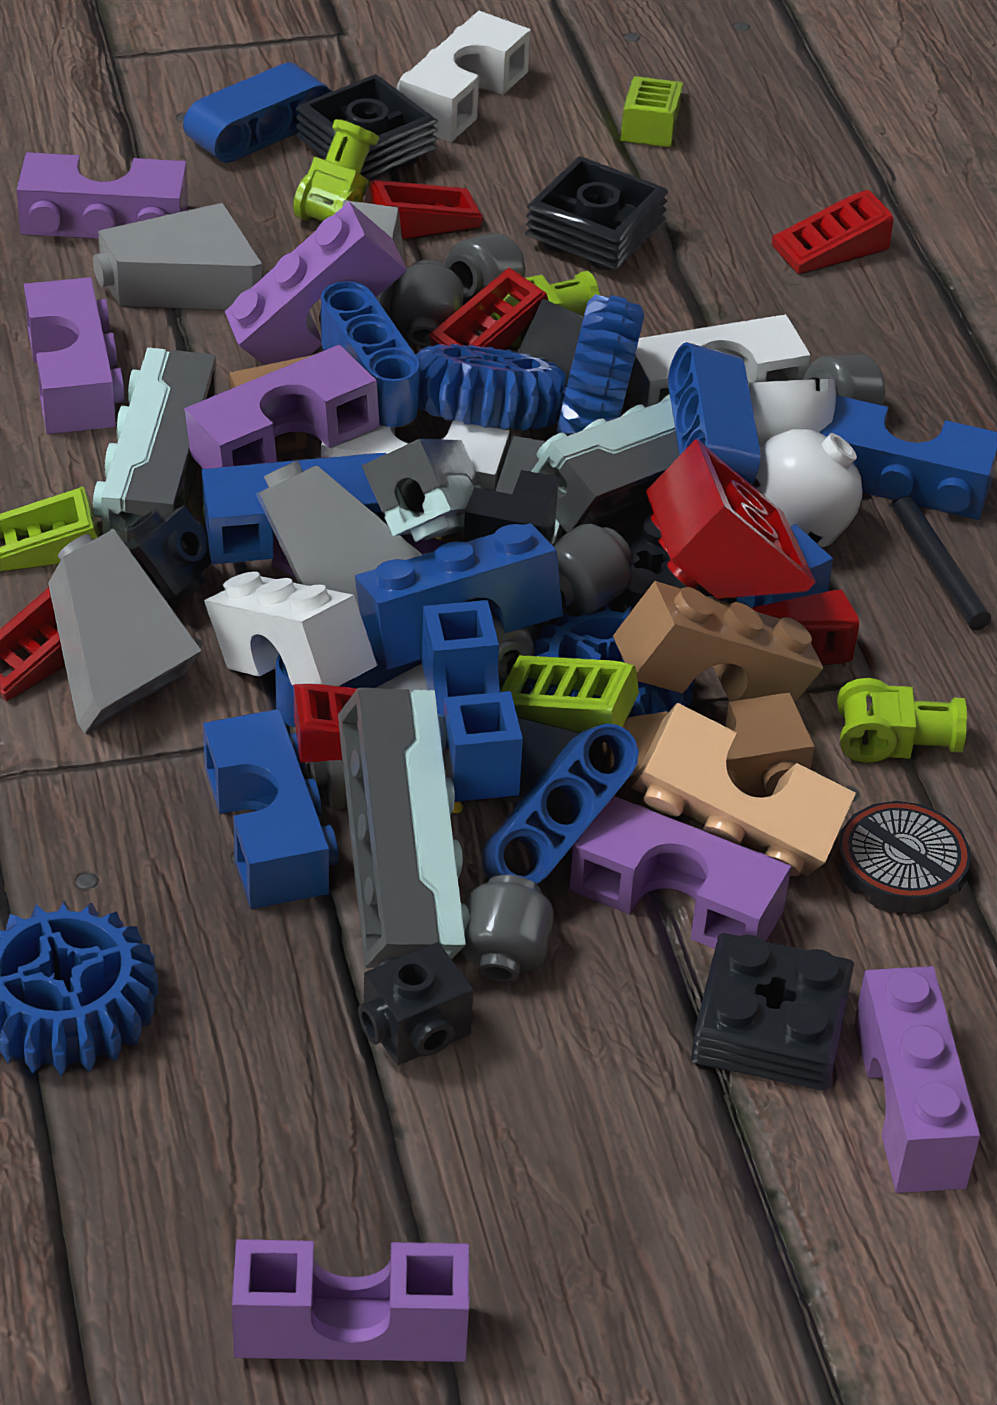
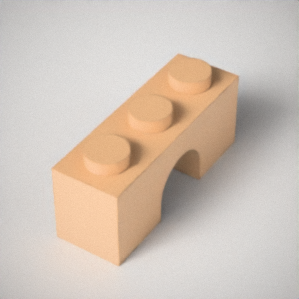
(690, 776)

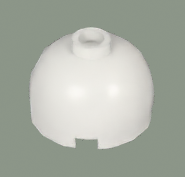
(791, 405)
(811, 481)

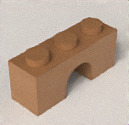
(682, 633)
(765, 747)

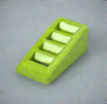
(651, 111)
(50, 528)
(610, 679)

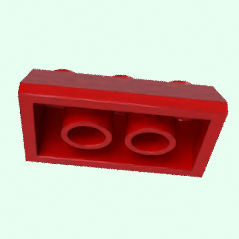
(724, 530)

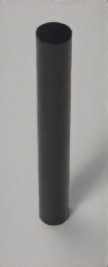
(942, 563)

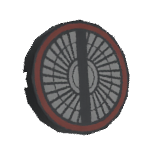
(903, 856)

